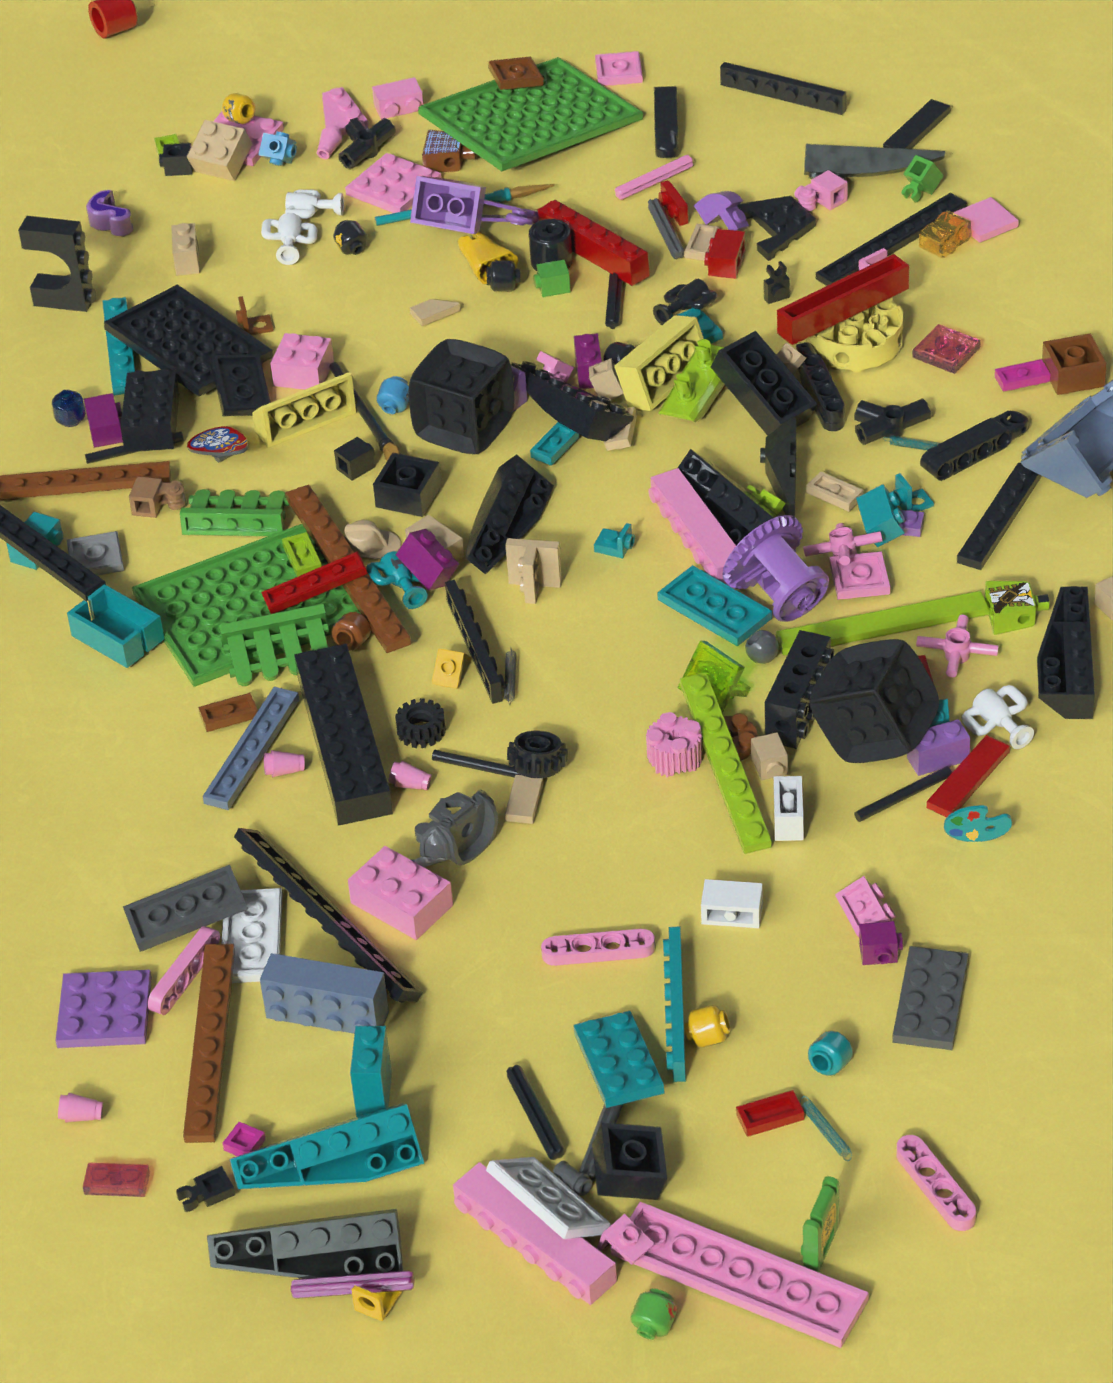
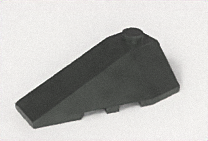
(780, 463)

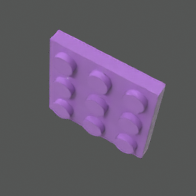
(103, 1008)

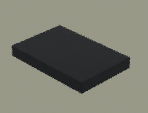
(239, 383)

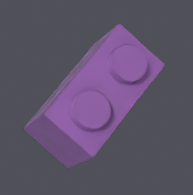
(940, 747)

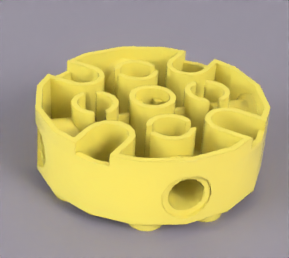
(862, 339)

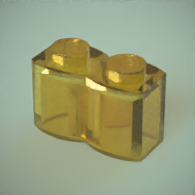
(945, 234)

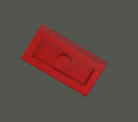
(673, 202)

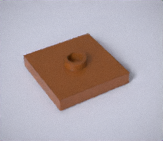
(515, 73)

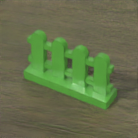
(234, 522)
(268, 630)

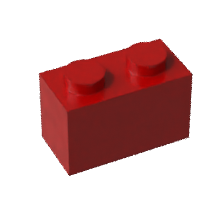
(725, 253)

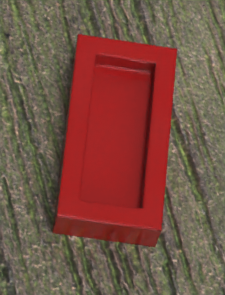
(770, 1113)

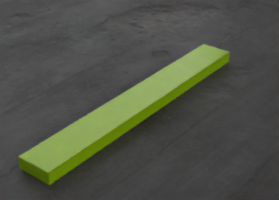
(891, 620)

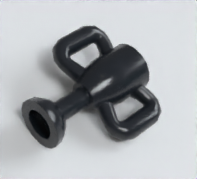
(684, 297)

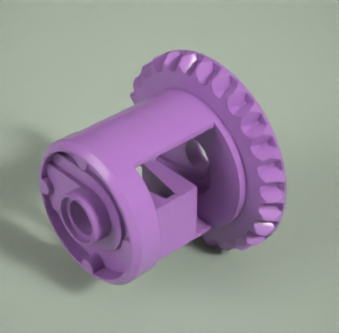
(770, 560)

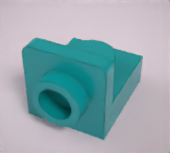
(615, 542)

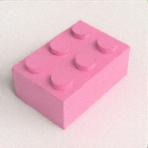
(400, 892)

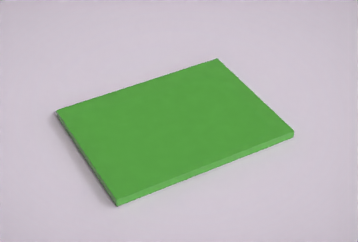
(530, 121)
(227, 591)

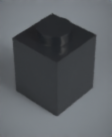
(354, 458)

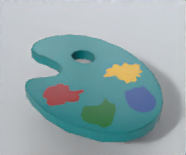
(971, 822)

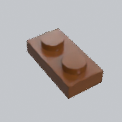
(228, 712)

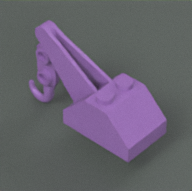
(459, 206)

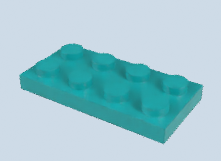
(714, 605)
(618, 1059)

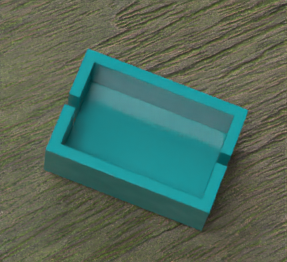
(118, 626)

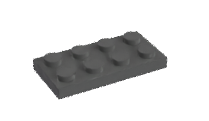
(185, 908)
(930, 998)

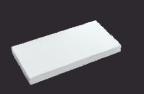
(254, 933)
(548, 1197)

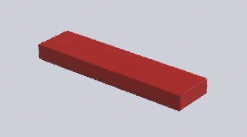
(314, 582)
(968, 776)

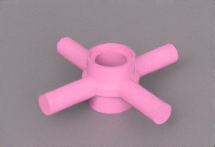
(842, 543)
(957, 646)

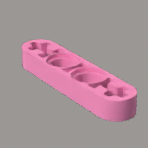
(598, 951)
(181, 972)
(940, 1180)

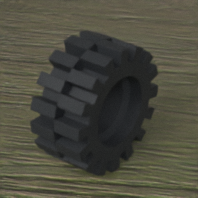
(420, 713)

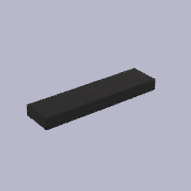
(918, 125)

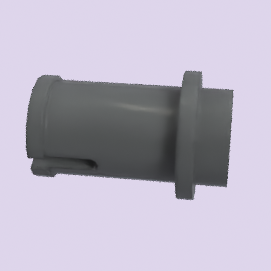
(577, 1181)

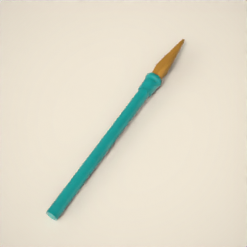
(496, 196)

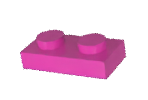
(1022, 375)

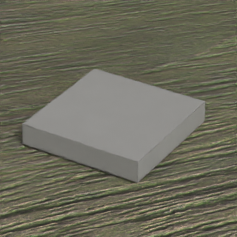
(97, 552)

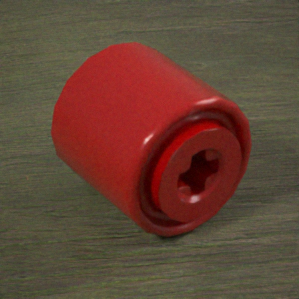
(112, 16)

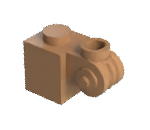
(151, 493)

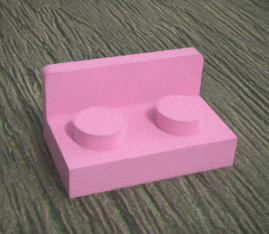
(864, 904)

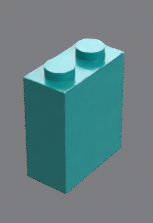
(370, 1069)

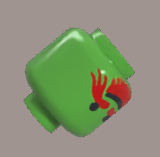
(654, 1314)

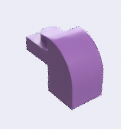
(722, 206)

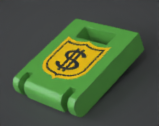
(822, 1226)

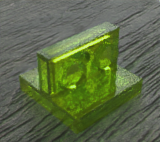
(721, 671)

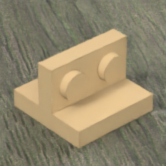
(533, 565)

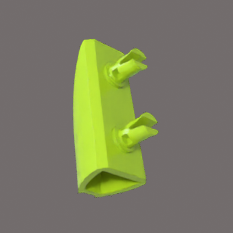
(695, 386)

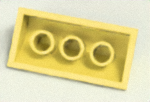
(305, 410)

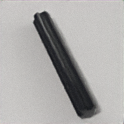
(614, 301)
(535, 1112)

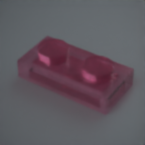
(116, 1179)

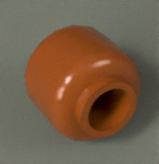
(351, 630)

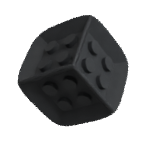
(461, 396)
(874, 701)

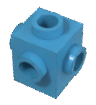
(278, 148)

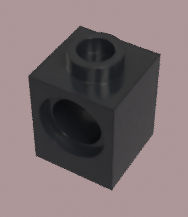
(175, 159)

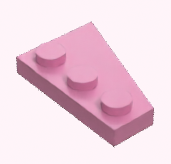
(340, 109)

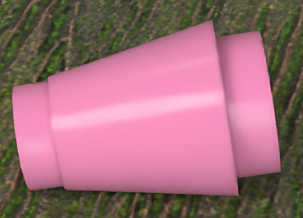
(329, 141)
(282, 763)
(407, 776)
(79, 1108)

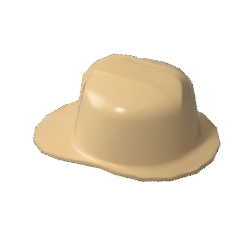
(369, 540)

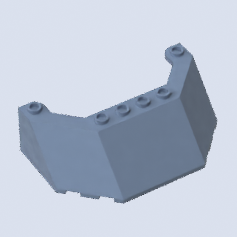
(1078, 447)

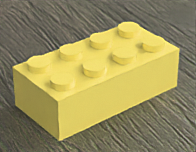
(651, 367)

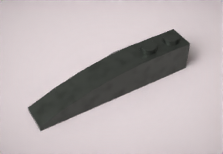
(861, 161)

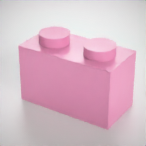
(397, 98)

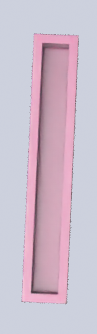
(692, 521)
(569, 1261)

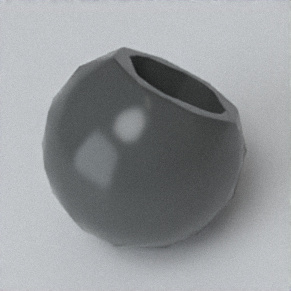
(762, 647)

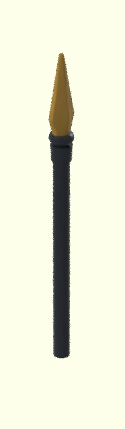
(385, 443)

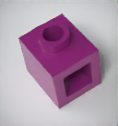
(879, 943)

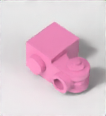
(825, 189)

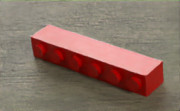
(600, 244)
(842, 299)

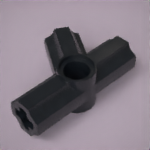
(364, 140)
(887, 421)

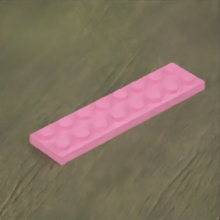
(748, 1276)

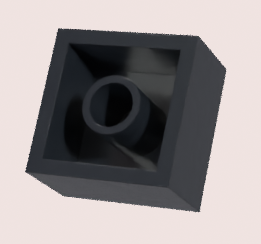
(407, 484)
(629, 1161)

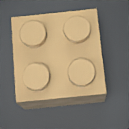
(219, 150)

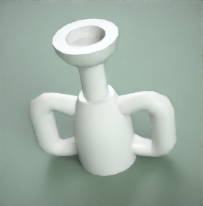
(307, 202)
(289, 233)
(997, 713)

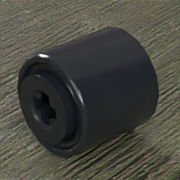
(550, 242)

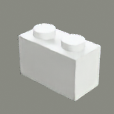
(788, 808)
(731, 903)

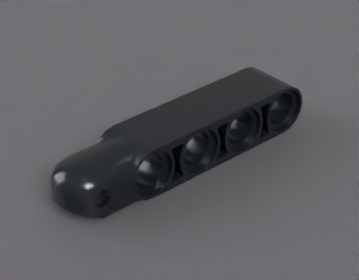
(666, 121)
(821, 388)
(973, 445)

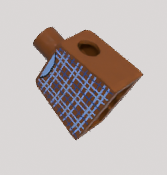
(444, 153)

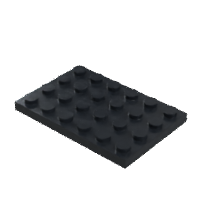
(181, 335)

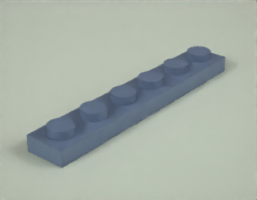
(250, 748)

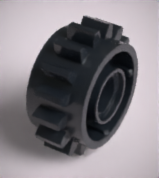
(537, 754)

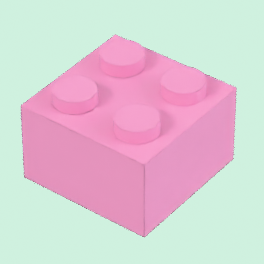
(301, 361)

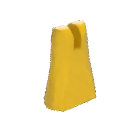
(482, 252)

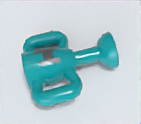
(400, 576)

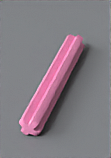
(653, 177)

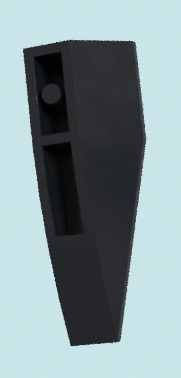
(573, 407)

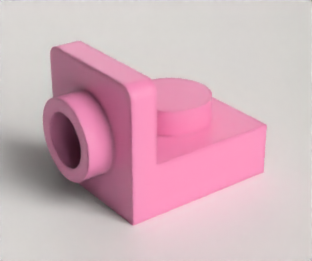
(555, 366)

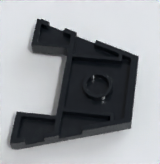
(781, 219)

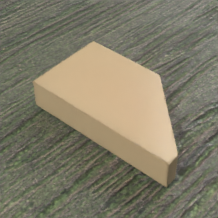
(433, 310)

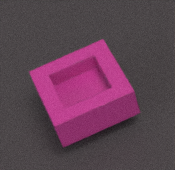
(243, 1139)

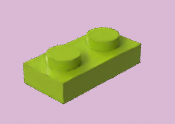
(301, 553)

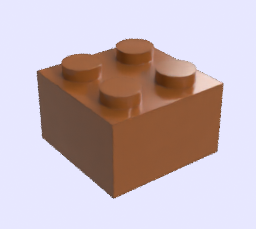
(1074, 364)

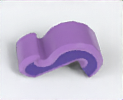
(106, 216)

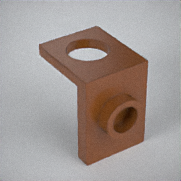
(249, 322)

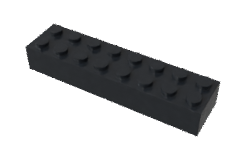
(343, 735)

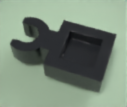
(778, 285)
(209, 1187)

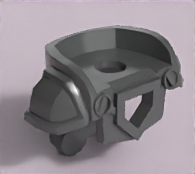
(461, 834)

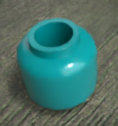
(830, 1053)

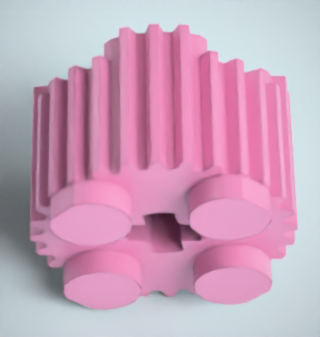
(674, 744)

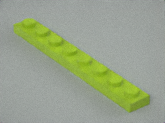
(726, 763)

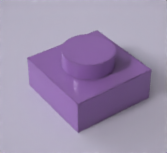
(913, 522)

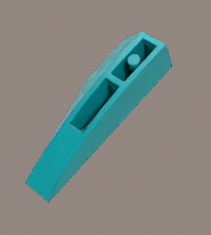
(335, 1154)

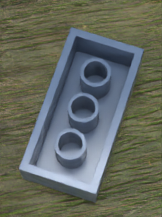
(323, 994)

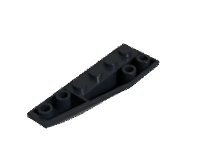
(727, 500)
(507, 511)
(1066, 657)

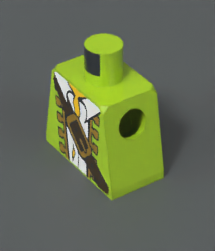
(1012, 605)

